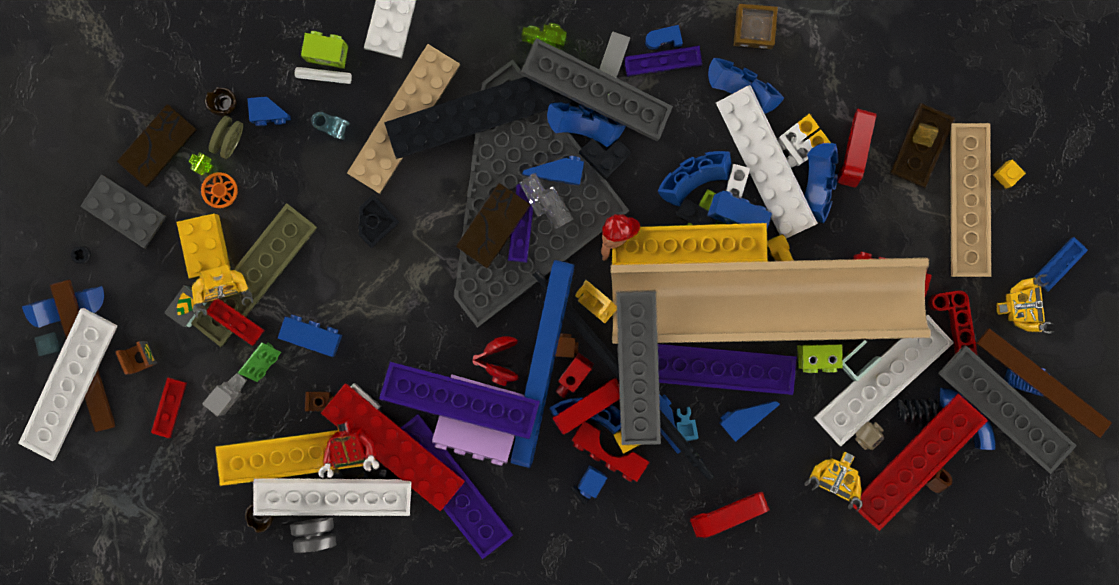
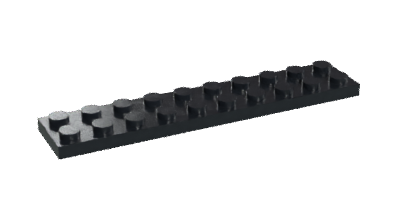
(469, 115)

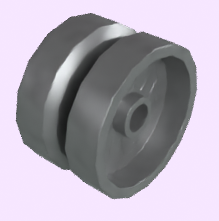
(313, 535)

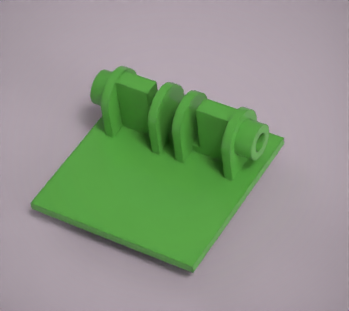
(259, 362)

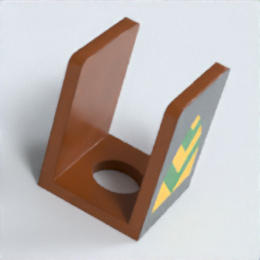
(128, 361)

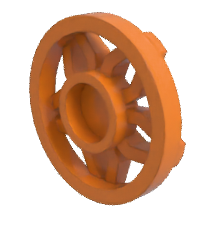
(219, 190)

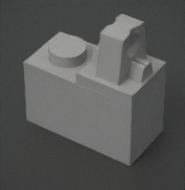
(225, 395)

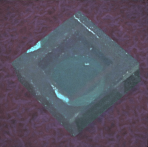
(47, 344)

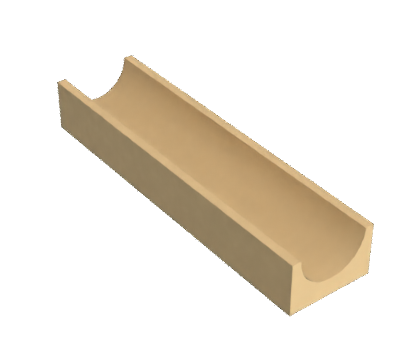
(782, 299)

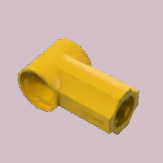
(779, 248)

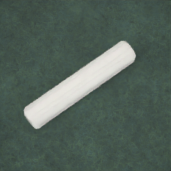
(323, 75)

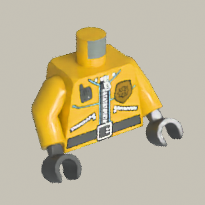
(218, 284)
(1025, 305)
(838, 479)

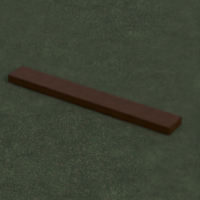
(1044, 383)
(95, 396)

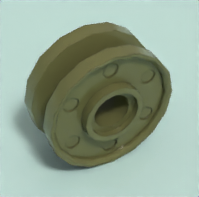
(225, 137)

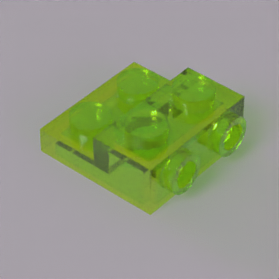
(551, 34)

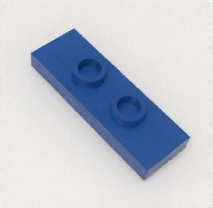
(1061, 263)

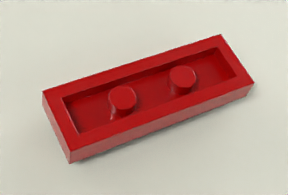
(235, 321)
(169, 407)

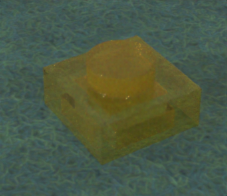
(925, 135)

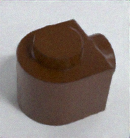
(940, 481)

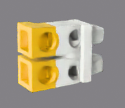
(794, 143)

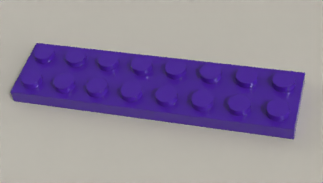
(726, 369)
(459, 400)
(468, 506)

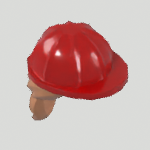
(617, 231)

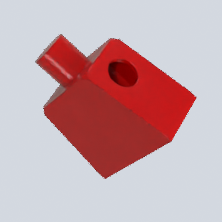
(578, 369)

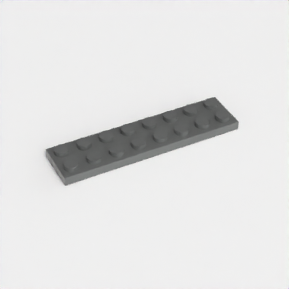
(596, 89)
(638, 367)
(1007, 409)

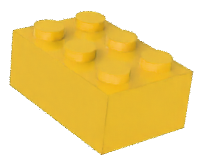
(202, 244)

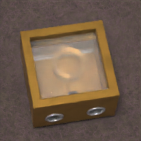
(755, 26)

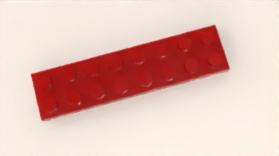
(396, 447)
(920, 461)

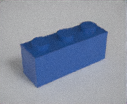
(737, 211)
(310, 335)

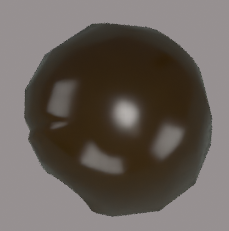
(221, 101)
(259, 523)

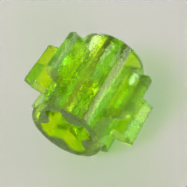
(200, 163)

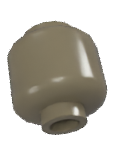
(870, 435)

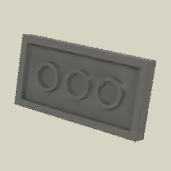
(123, 211)

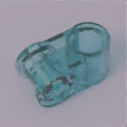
(331, 125)

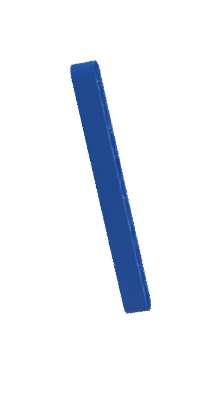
(544, 355)

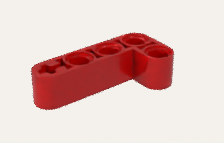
(857, 148)
(954, 310)
(588, 406)
(729, 515)

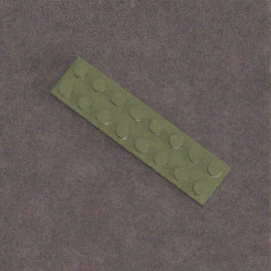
(261, 267)

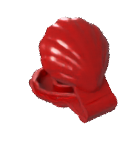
(500, 374)

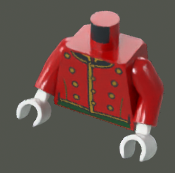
(348, 449)

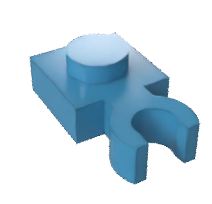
(686, 426)

